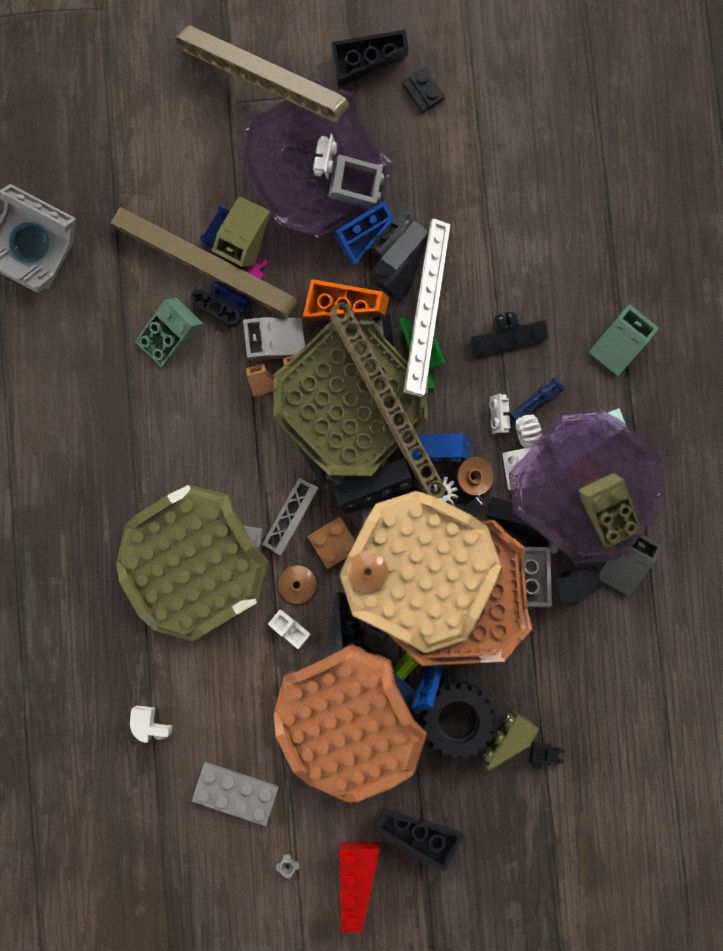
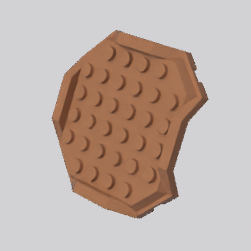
(503, 618)
(347, 726)

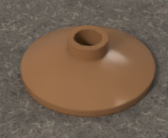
(482, 472)
(356, 574)
(306, 580)

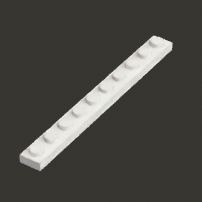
(426, 309)

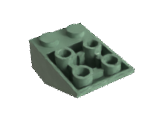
(168, 331)
(623, 340)

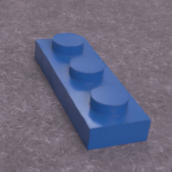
(427, 688)

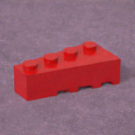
(356, 878)

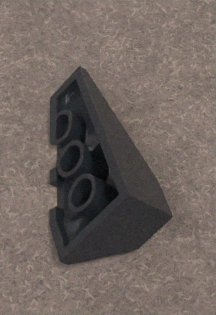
(398, 265)

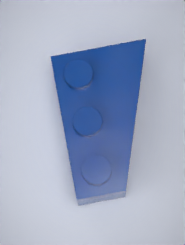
(361, 232)
(444, 447)

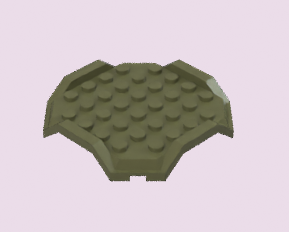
(330, 409)
(189, 563)

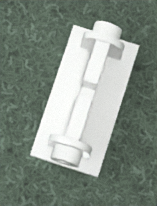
(324, 164)
(499, 422)

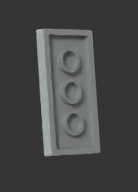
(235, 793)

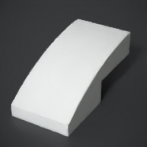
(289, 629)

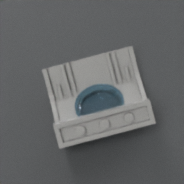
(33, 239)

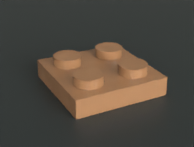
(332, 542)

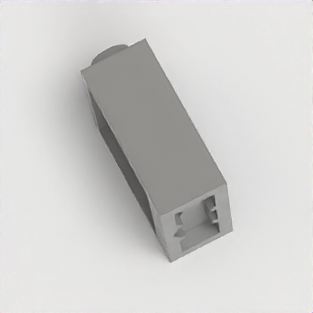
(337, 193)

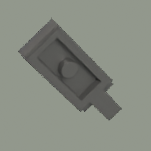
(391, 233)

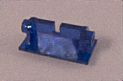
(229, 296)

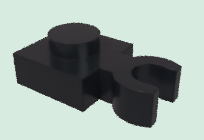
(543, 754)

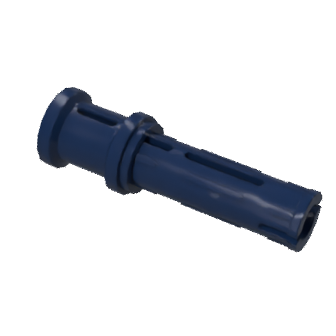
(545, 395)

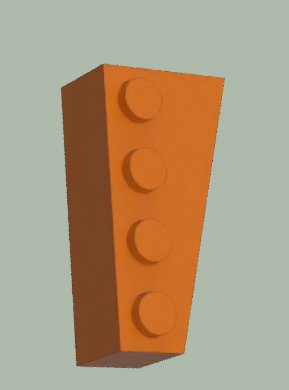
(325, 295)

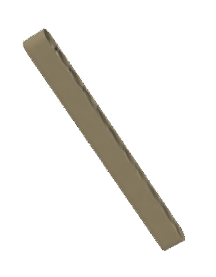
(262, 73)
(204, 262)
(379, 396)

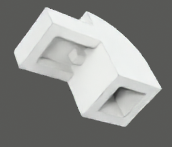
(143, 724)

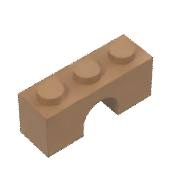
(261, 380)

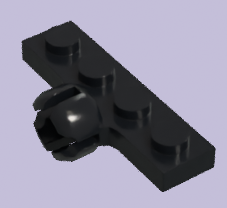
(508, 334)

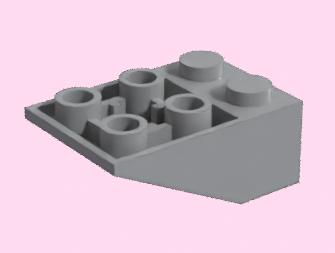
(273, 338)

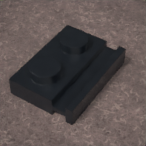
(423, 90)

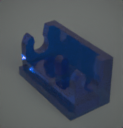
(210, 234)

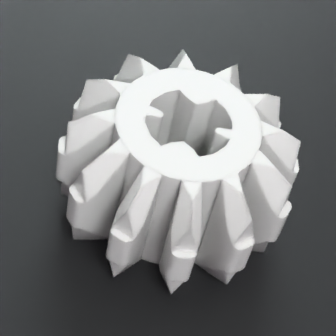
(528, 430)
(448, 490)

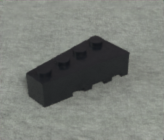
(367, 54)
(385, 484)
(425, 839)

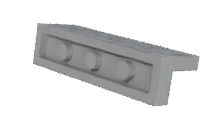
(295, 522)

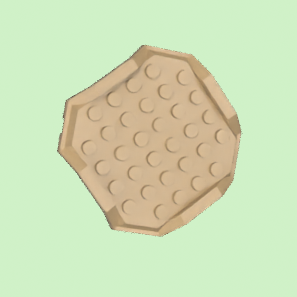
(437, 571)

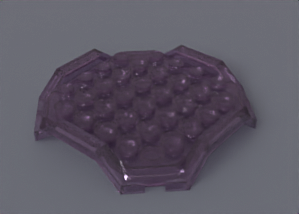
(281, 157)
(571, 455)

